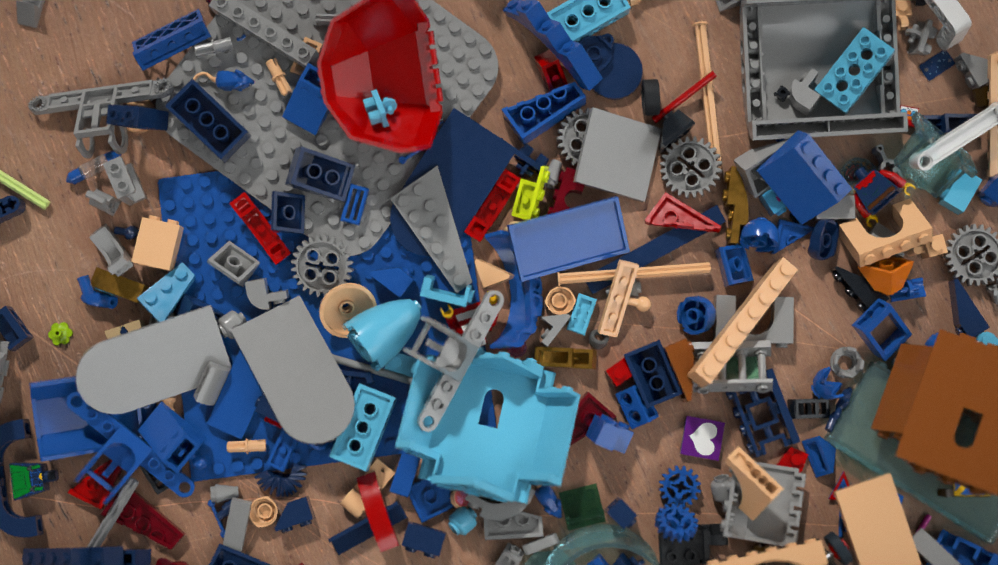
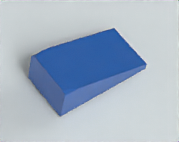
(405, 475)

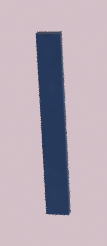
(658, 247)

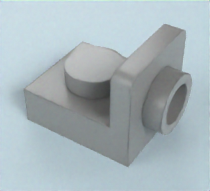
(510, 556)

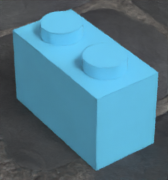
(960, 193)

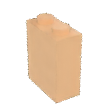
(157, 243)

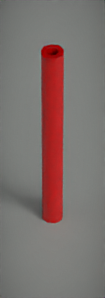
(686, 95)

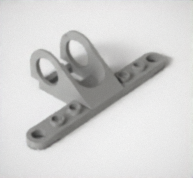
(94, 103)
(454, 356)

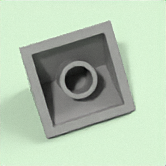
(234, 263)

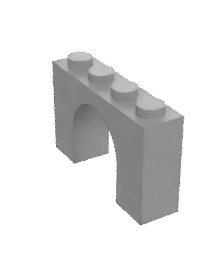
(780, 326)

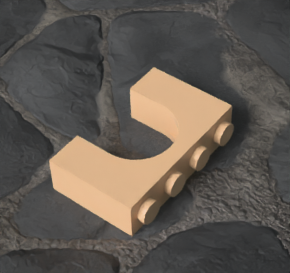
(870, 249)

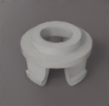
(857, 362)

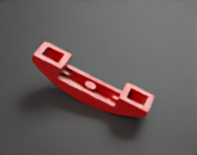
(493, 205)
(260, 228)
(377, 512)

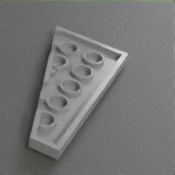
(431, 220)

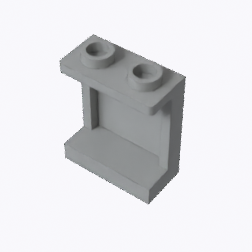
(124, 181)

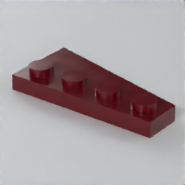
(147, 520)

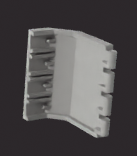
(775, 521)

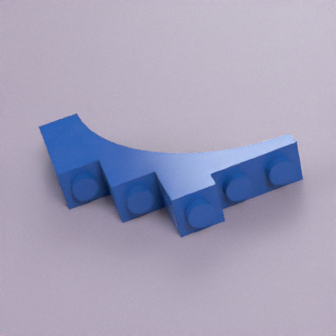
(551, 32)

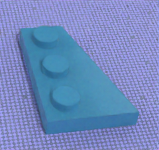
(164, 295)

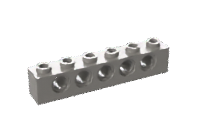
(265, 31)

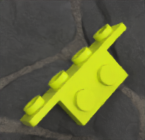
(530, 195)

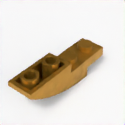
(735, 197)

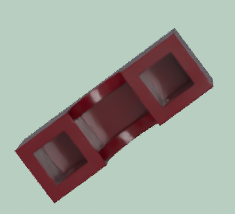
(567, 186)

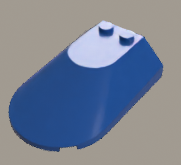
(64, 433)

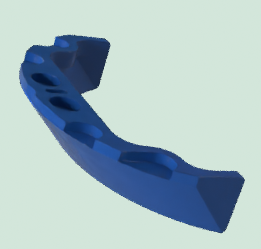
(525, 297)

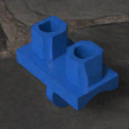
(912, 289)

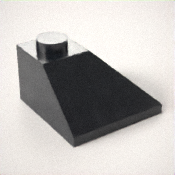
(674, 128)

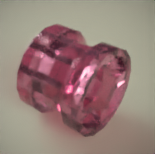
(518, 352)

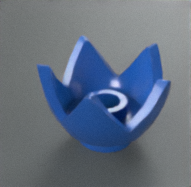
(824, 388)

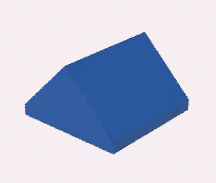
(733, 265)

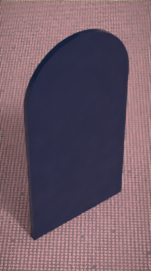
(469, 167)

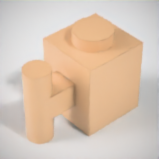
(930, 249)

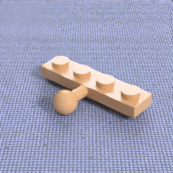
(620, 297)

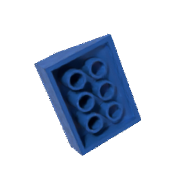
(804, 177)

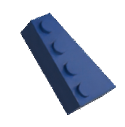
(544, 111)

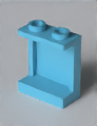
(445, 296)

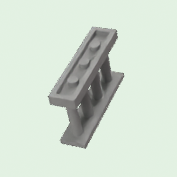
(747, 349)

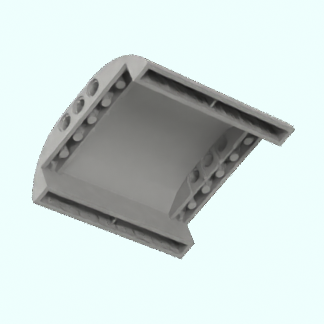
(791, 38)

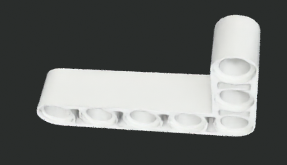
(954, 22)

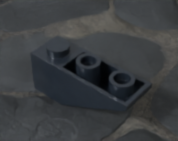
(857, 288)

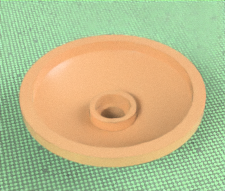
(334, 315)

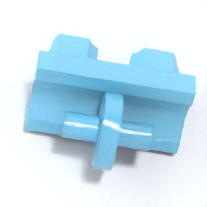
(388, 105)

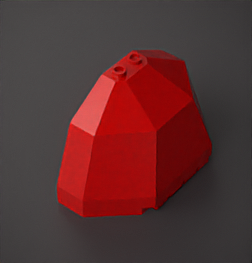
(387, 50)

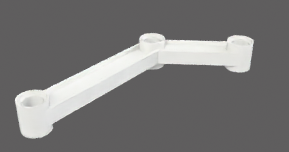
(955, 139)

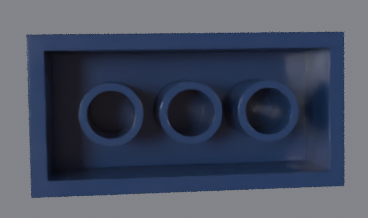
(208, 120)

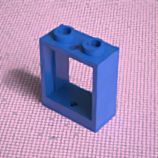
(865, 325)

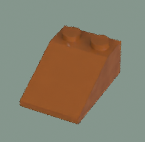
(682, 361)

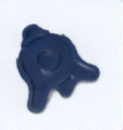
(599, 49)

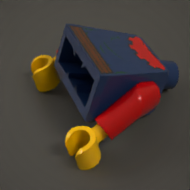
(876, 191)

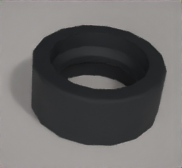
(650, 97)

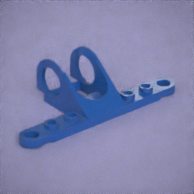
(125, 451)

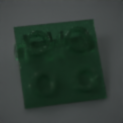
(582, 506)

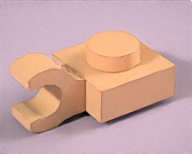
(903, 11)

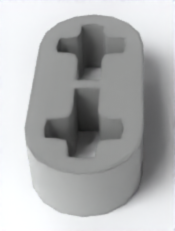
(540, 543)

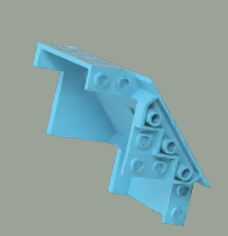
(485, 460)

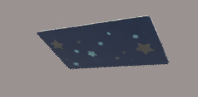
(937, 65)

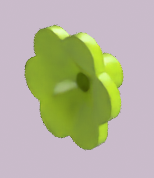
(64, 333)

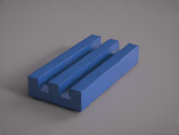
(347, 203)

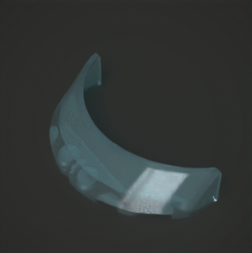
(598, 537)

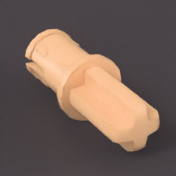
(278, 77)
(246, 446)

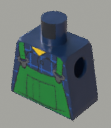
(31, 479)

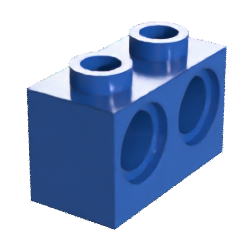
(634, 407)

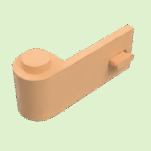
(353, 500)

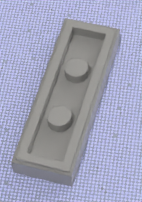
(237, 523)

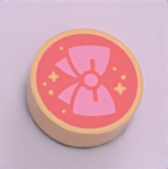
(458, 499)

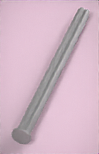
(114, 512)

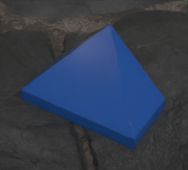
(820, 455)

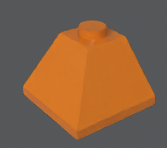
(887, 274)

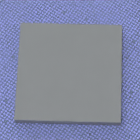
(617, 154)

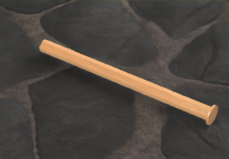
(707, 90)
(643, 272)

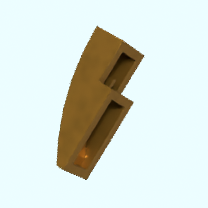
(117, 285)
(566, 357)

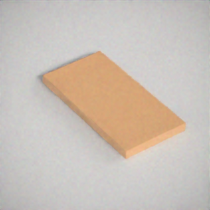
(876, 523)

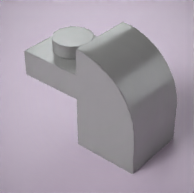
(802, 96)
(259, 294)

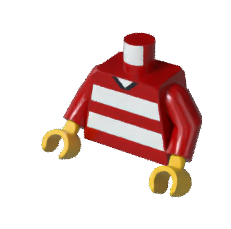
(460, 318)

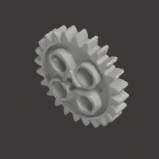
(571, 134)
(680, 180)
(966, 240)
(323, 248)

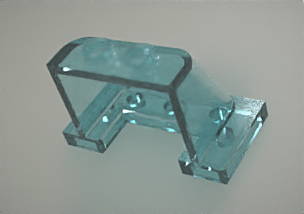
(943, 173)

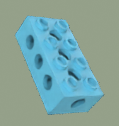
(588, 25)
(851, 58)
(371, 438)

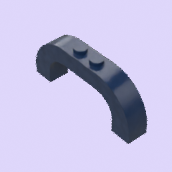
(10, 521)

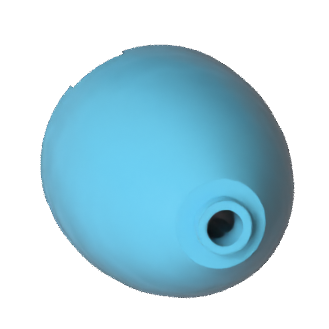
(383, 330)

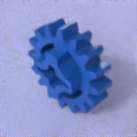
(677, 496)
(676, 522)

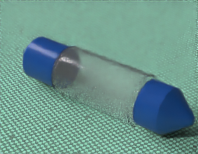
(90, 168)

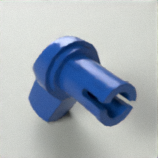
(95, 298)

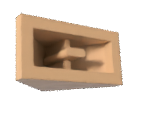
(490, 274)

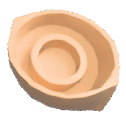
(560, 300)
(263, 511)

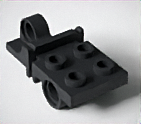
(695, 550)

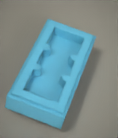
(581, 314)

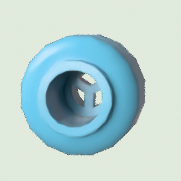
(462, 521)

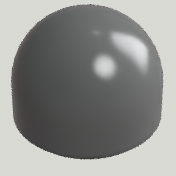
(597, 344)

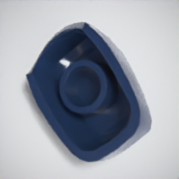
(823, 239)

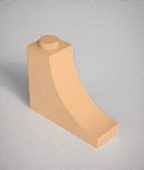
(756, 484)

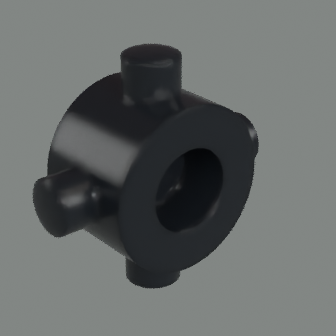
(782, 93)

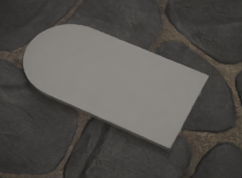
(150, 362)
(297, 372)

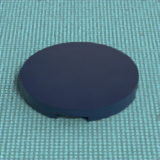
(621, 75)

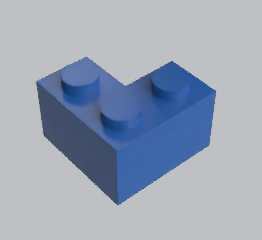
(609, 433)

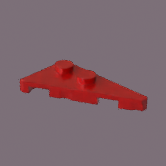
(92, 491)

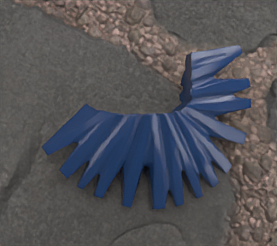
(283, 482)

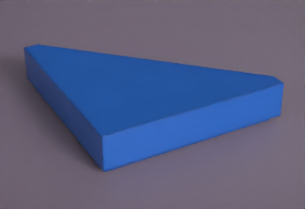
(789, 233)

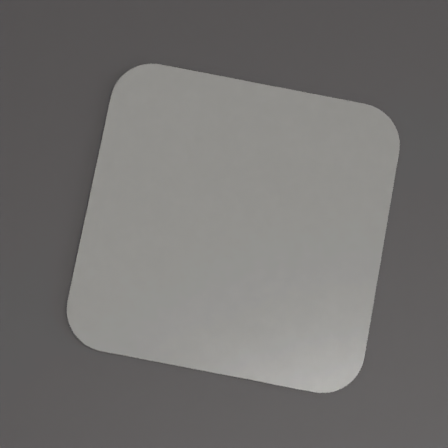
(263, 162)

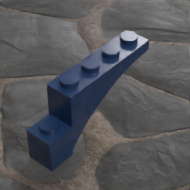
(73, 556)

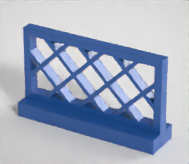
(170, 39)

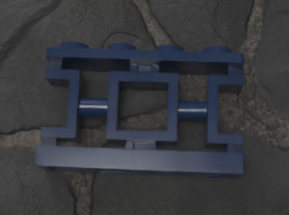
(778, 407)

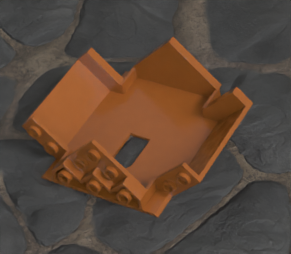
(926, 403)

